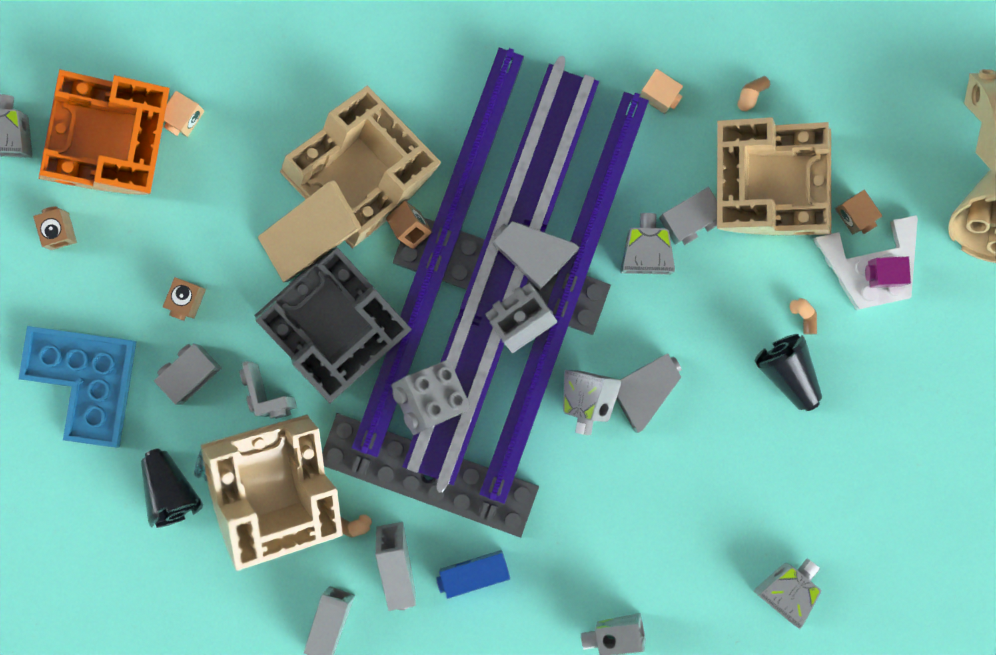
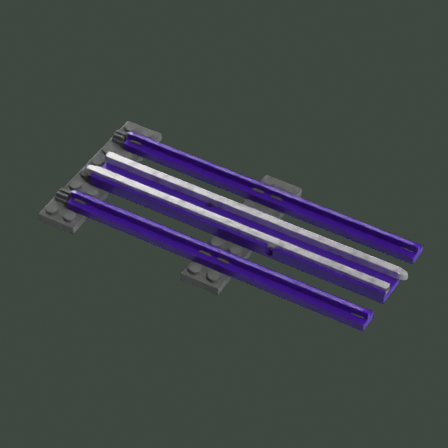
(474, 264)

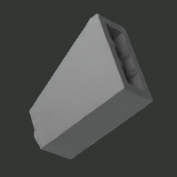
(533, 251)
(647, 389)
(395, 566)
(329, 622)

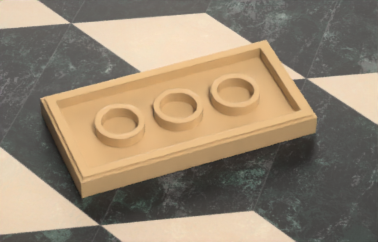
(309, 231)

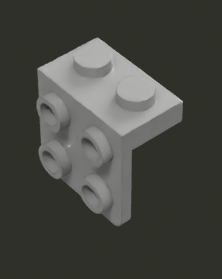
(430, 396)
(258, 400)

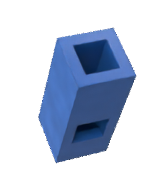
(473, 574)

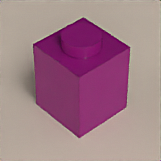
(888, 272)

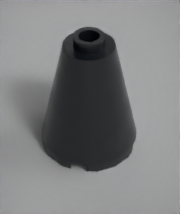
(792, 371)
(166, 490)

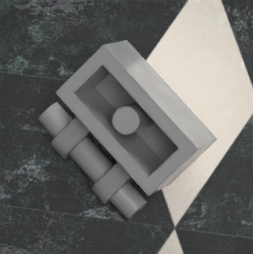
(520, 317)

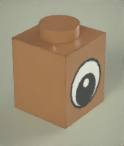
(859, 213)
(408, 224)
(54, 228)
(183, 299)

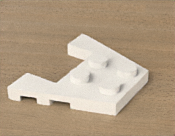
(852, 270)

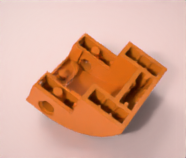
(104, 133)

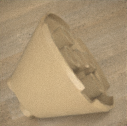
(975, 220)

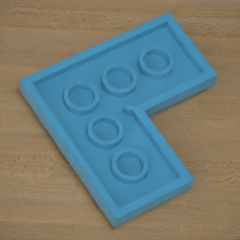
(98, 377)

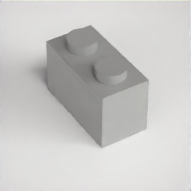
(691, 216)
(186, 373)

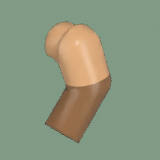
(750, 93)
(808, 314)
(356, 527)

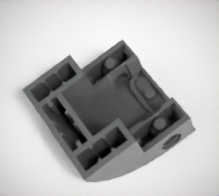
(332, 324)

